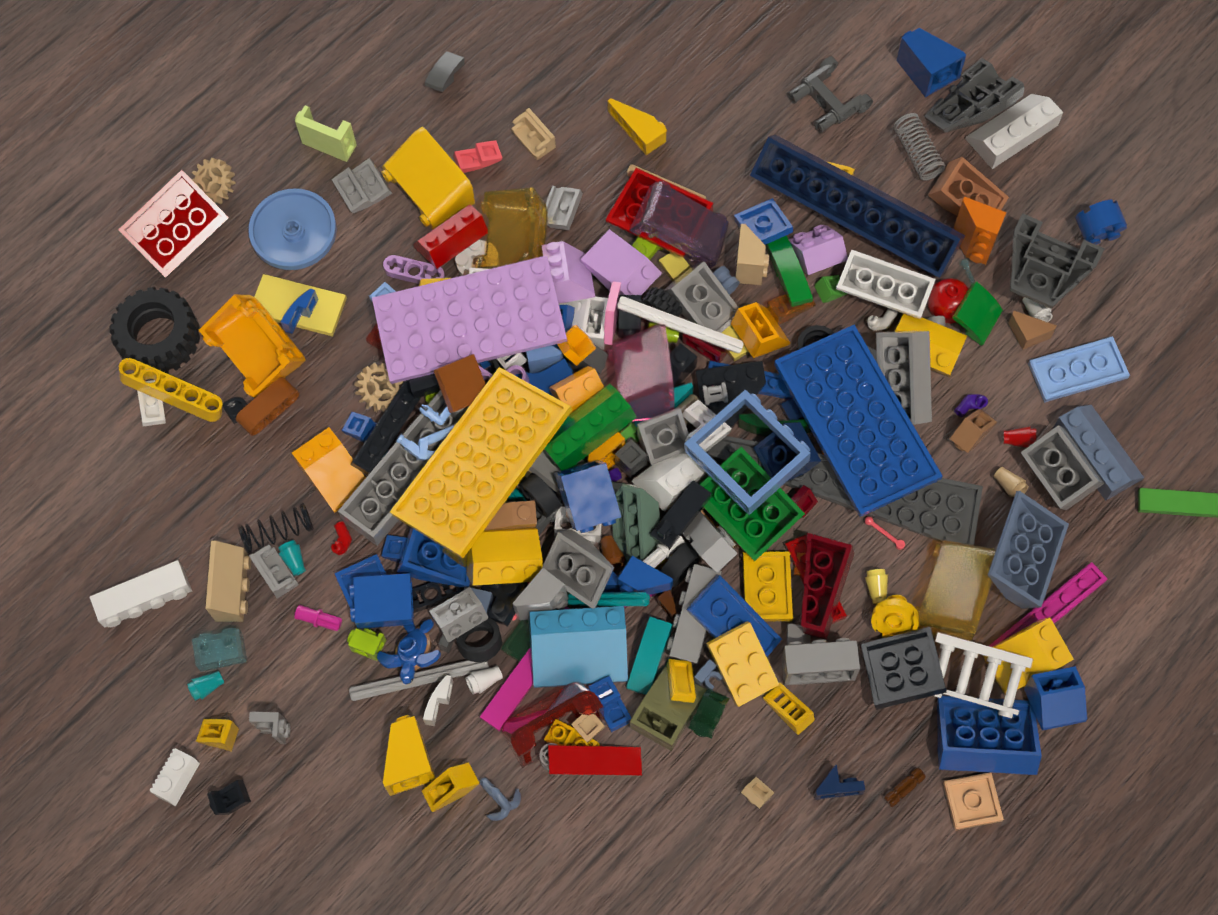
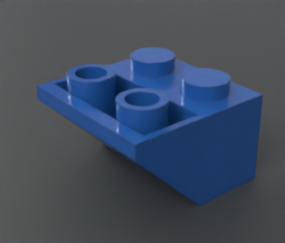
(1057, 698)

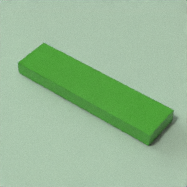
(1178, 502)

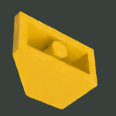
(450, 786)

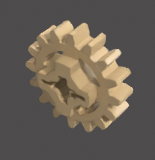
(214, 179)
(370, 389)

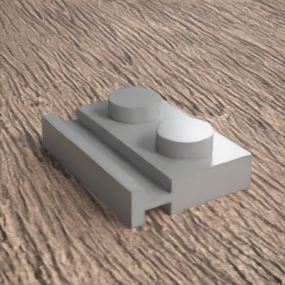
(562, 207)

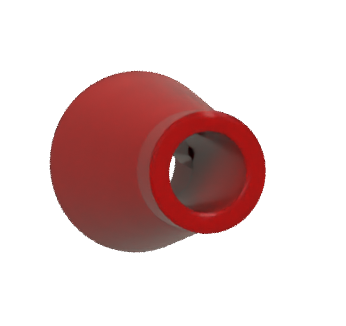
(1020, 437)

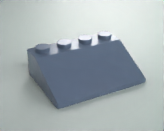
(1027, 552)

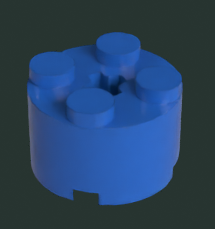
(1101, 222)

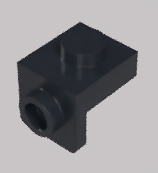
(229, 798)

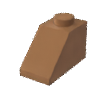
(972, 430)

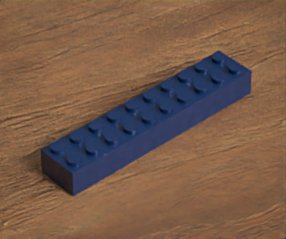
(857, 205)

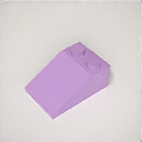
(618, 261)

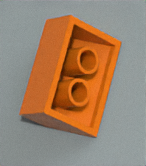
(980, 226)

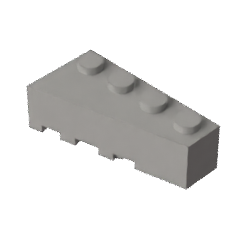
(689, 632)

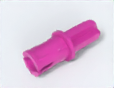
(318, 618)

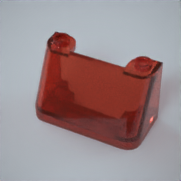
(521, 728)

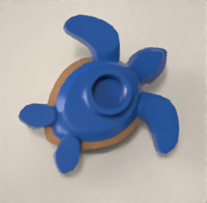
(411, 652)

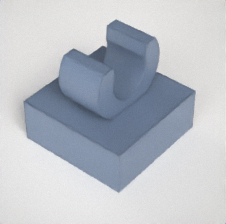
(706, 673)

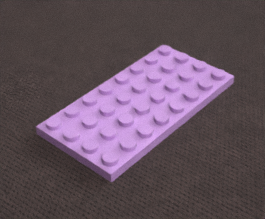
(475, 314)

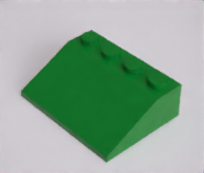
(766, 523)

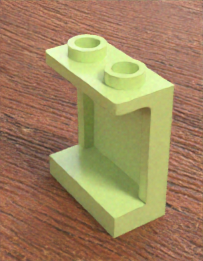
(334, 142)

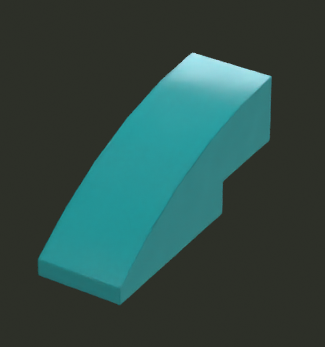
(649, 655)

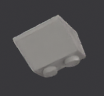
(663, 436)
(541, 594)

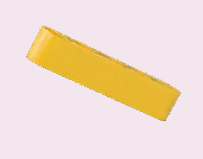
(164, 381)

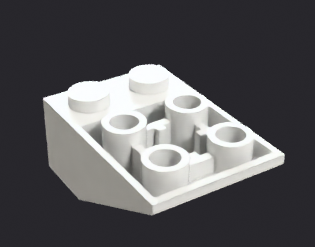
(590, 317)

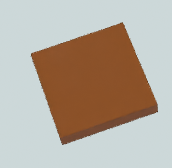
(460, 382)

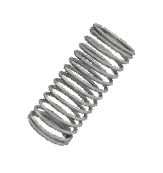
(932, 165)

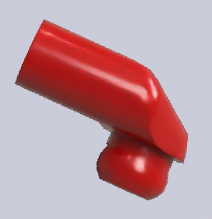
(344, 539)

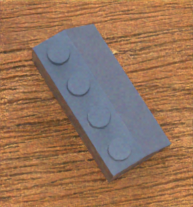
(1100, 450)

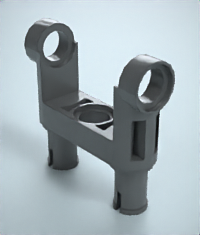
(835, 110)

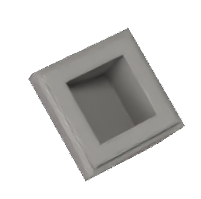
(795, 633)

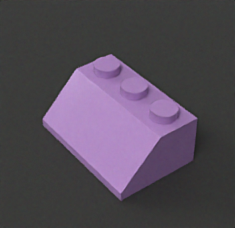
(569, 274)

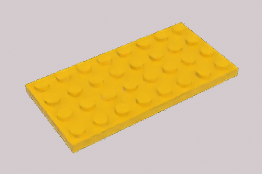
(481, 462)

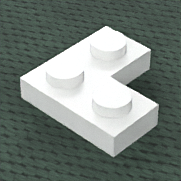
(699, 416)

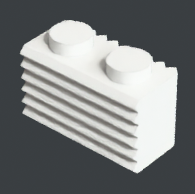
(174, 777)

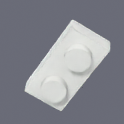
(151, 409)

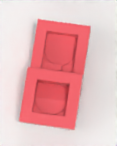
(479, 157)

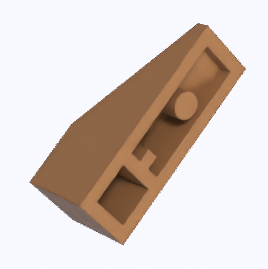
(514, 516)

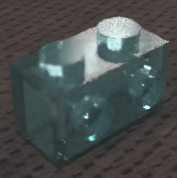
(219, 649)

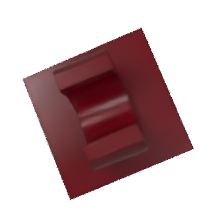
(804, 499)

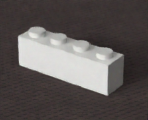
(140, 594)

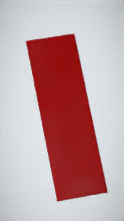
(594, 760)

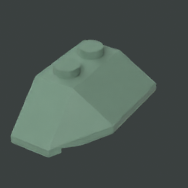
(637, 521)

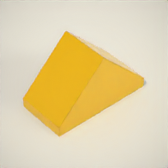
(218, 733)

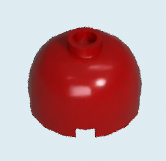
(946, 298)

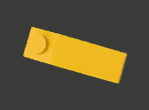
(640, 126)

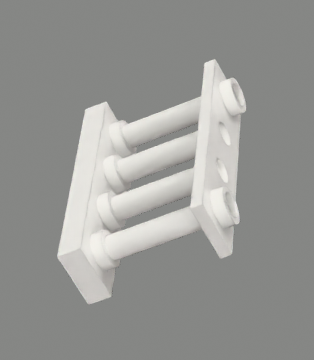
(995, 657)

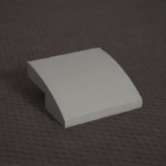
(361, 186)

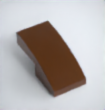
(667, 603)

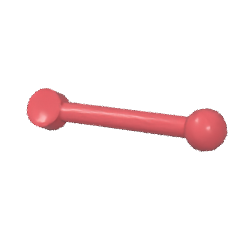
(900, 544)

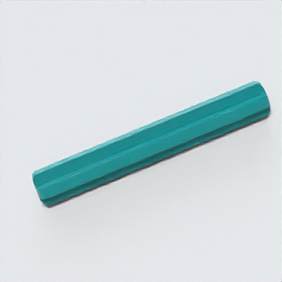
(616, 599)

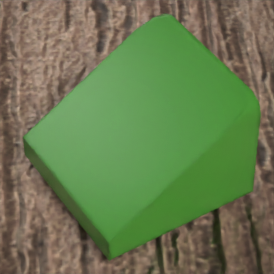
(827, 288)

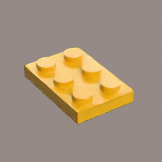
(769, 585)
(742, 663)

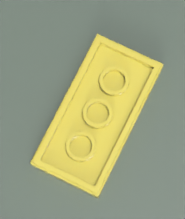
(280, 294)

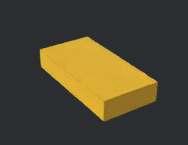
(681, 681)

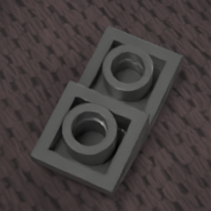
(443, 71)

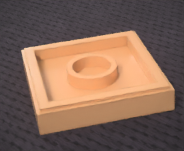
(973, 801)

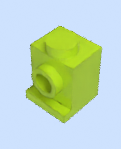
(366, 643)

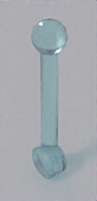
(965, 263)

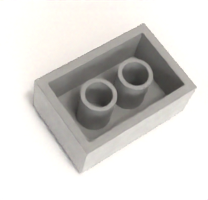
(1062, 468)
(820, 662)

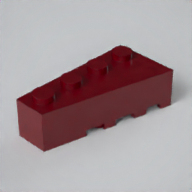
(824, 581)

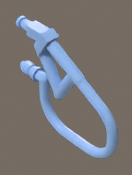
(421, 450)

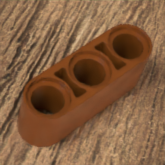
(267, 406)

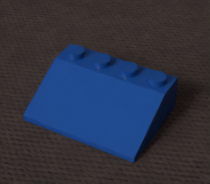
(428, 562)
(982, 741)

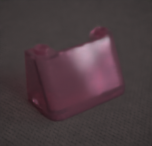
(644, 372)

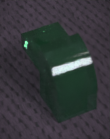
(709, 714)

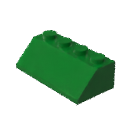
(589, 427)

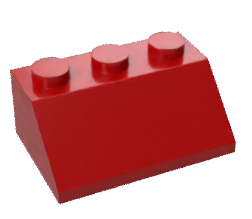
(452, 236)

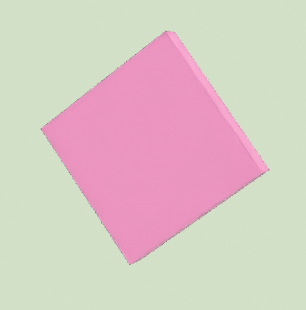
(611, 313)

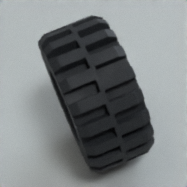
(148, 306)

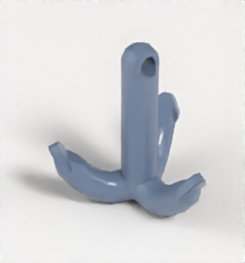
(501, 800)

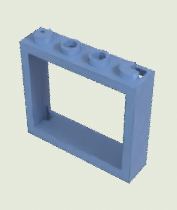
(746, 502)

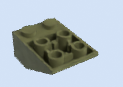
(661, 717)

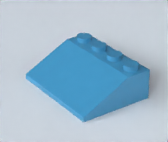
(578, 646)

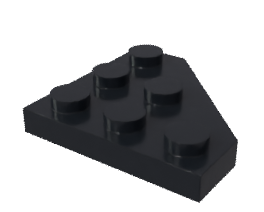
(737, 379)

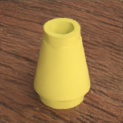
(877, 585)

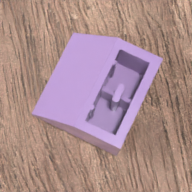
(819, 249)

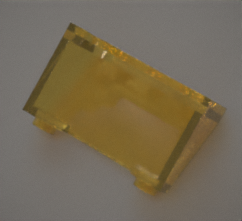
(514, 228)
(956, 589)

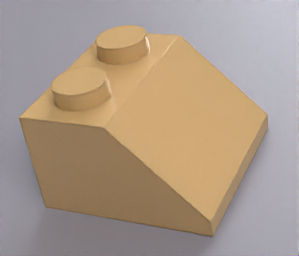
(751, 259)

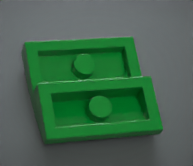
(978, 313)

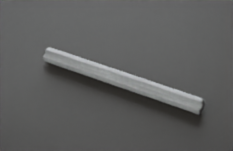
(420, 678)

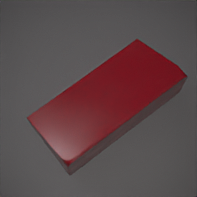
(706, 349)

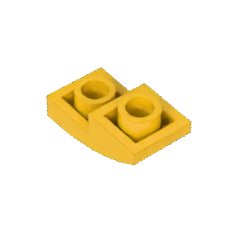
(566, 736)

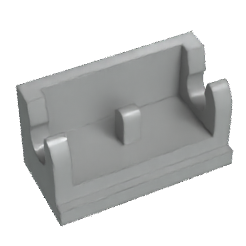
(274, 571)

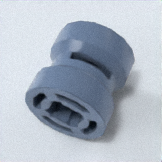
(729, 282)

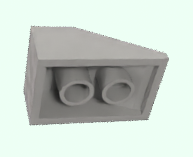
(703, 298)
(579, 566)

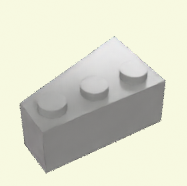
(710, 542)

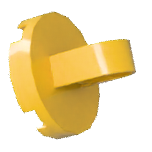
(894, 616)

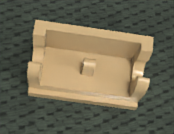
(533, 134)

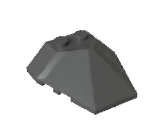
(975, 98)
(1046, 267)

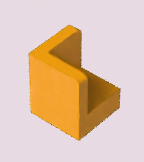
(578, 345)

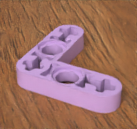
(410, 263)

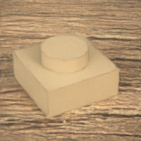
(588, 726)
(757, 792)

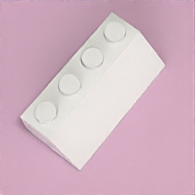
(1015, 129)
(886, 284)

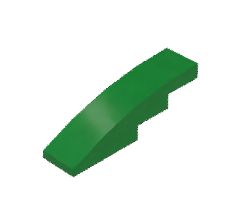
(789, 271)

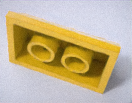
(944, 342)
(505, 557)

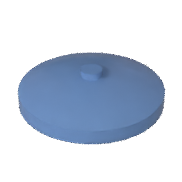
(292, 229)

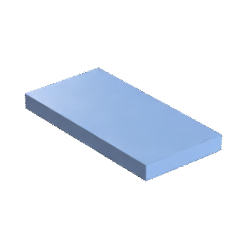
(1078, 369)

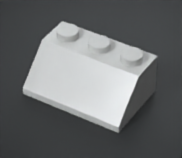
(670, 478)

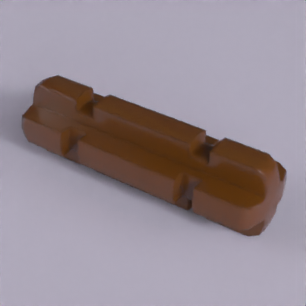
(905, 787)

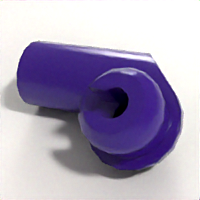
(973, 401)

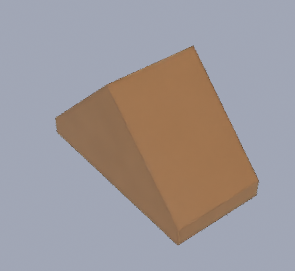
(1030, 330)

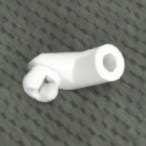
(882, 323)

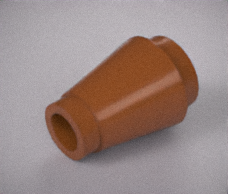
(612, 552)

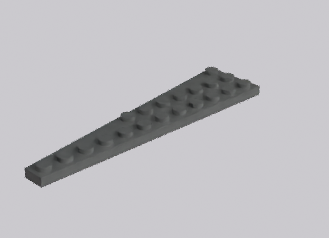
(938, 511)

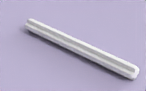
(679, 324)

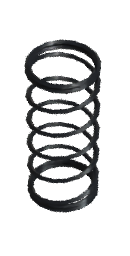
(247, 539)

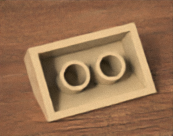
(227, 582)

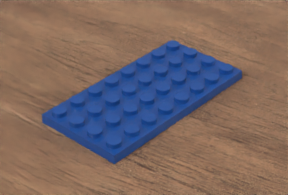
(857, 420)

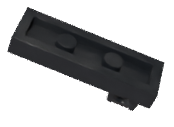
(681, 515)

